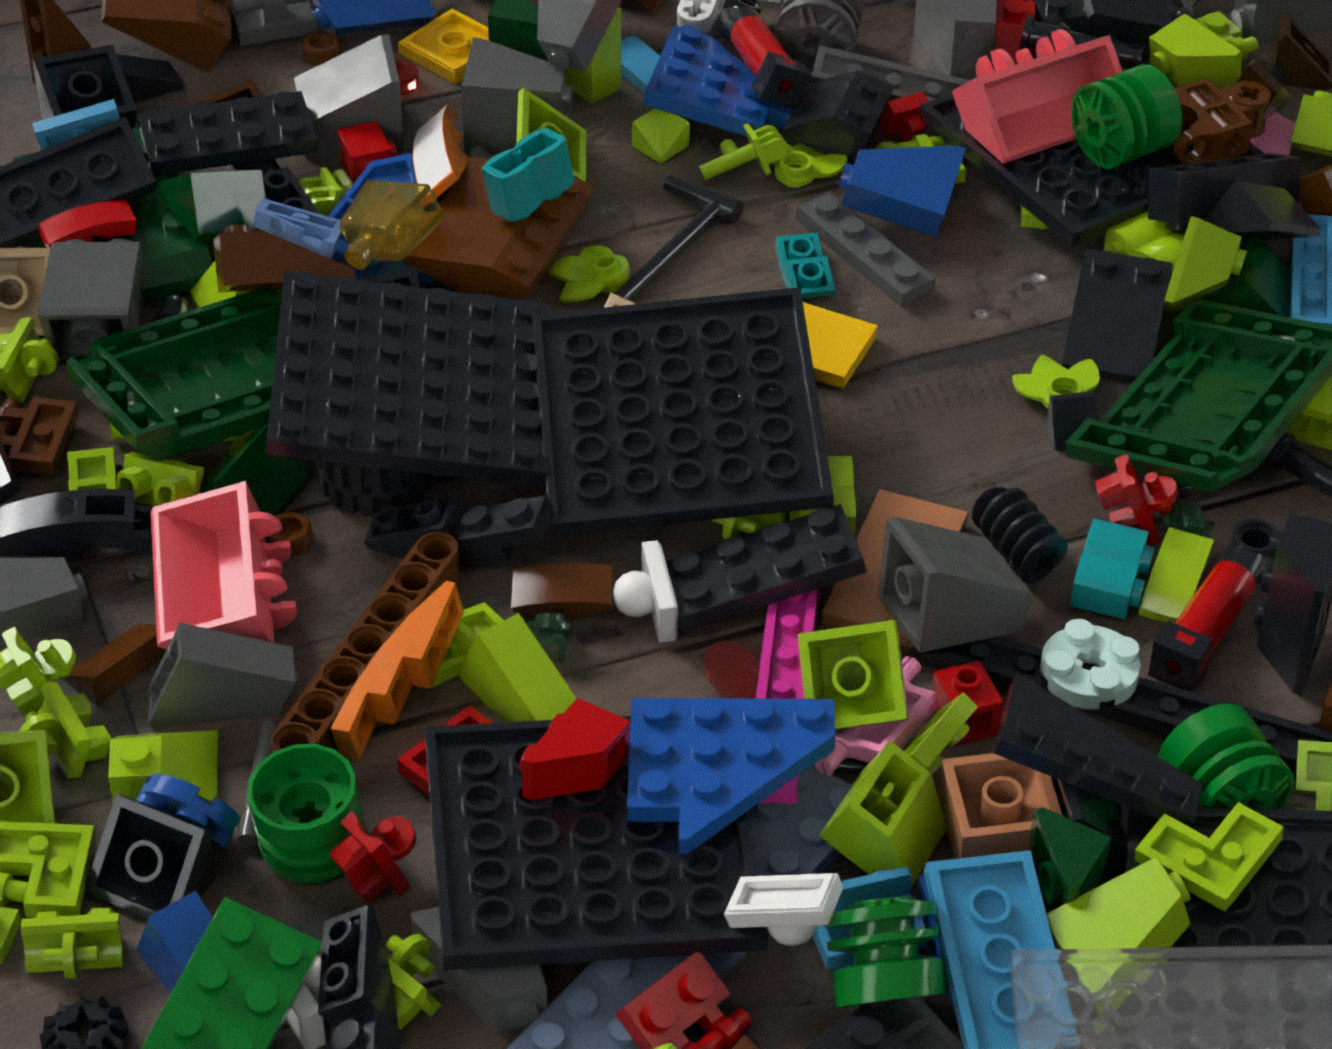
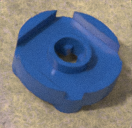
(181, 800)

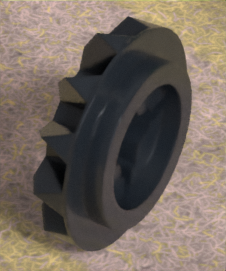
(106, 1023)

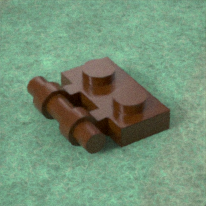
(41, 433)

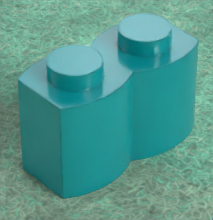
(528, 174)
(1110, 569)

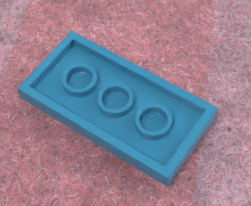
(984, 914)

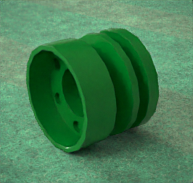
(1126, 116)
(1230, 759)
(298, 808)
(886, 952)

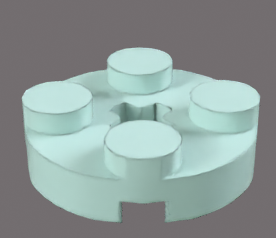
(1088, 643)

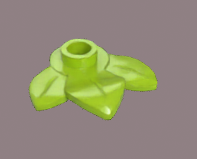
(805, 164)
(590, 273)
(1052, 379)

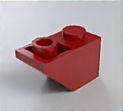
(576, 752)

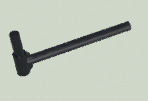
(711, 207)

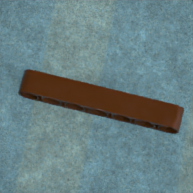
(420, 573)

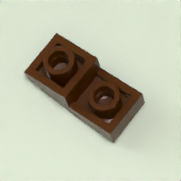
(574, 587)

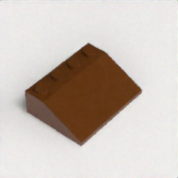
(182, 28)
(490, 254)

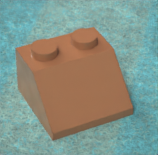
(991, 803)

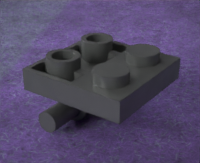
(271, 20)

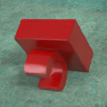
(903, 116)

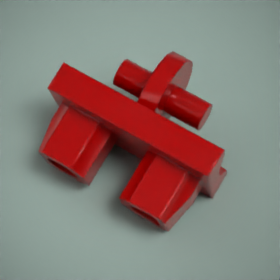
(1153, 495)
(371, 859)

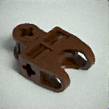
(1219, 119)

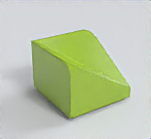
(660, 134)

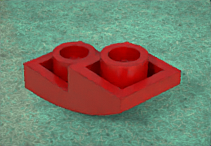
(99, 219)

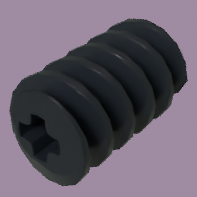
(1019, 532)

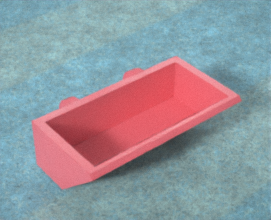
(1030, 103)
(217, 566)

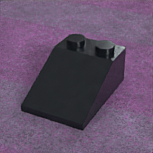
(1117, 313)

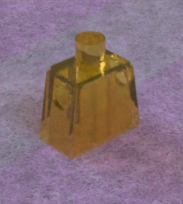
(388, 221)

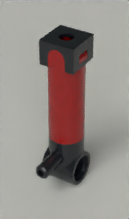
(776, 74)
(1184, 647)

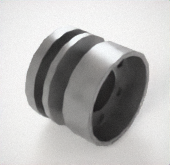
(811, 23)

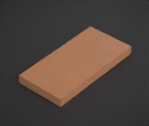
(856, 598)

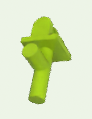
(764, 145)
(326, 189)

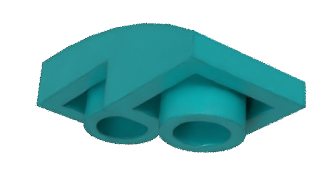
(804, 264)

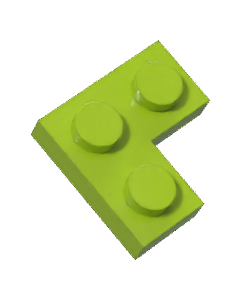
(54, 858)
(1217, 865)

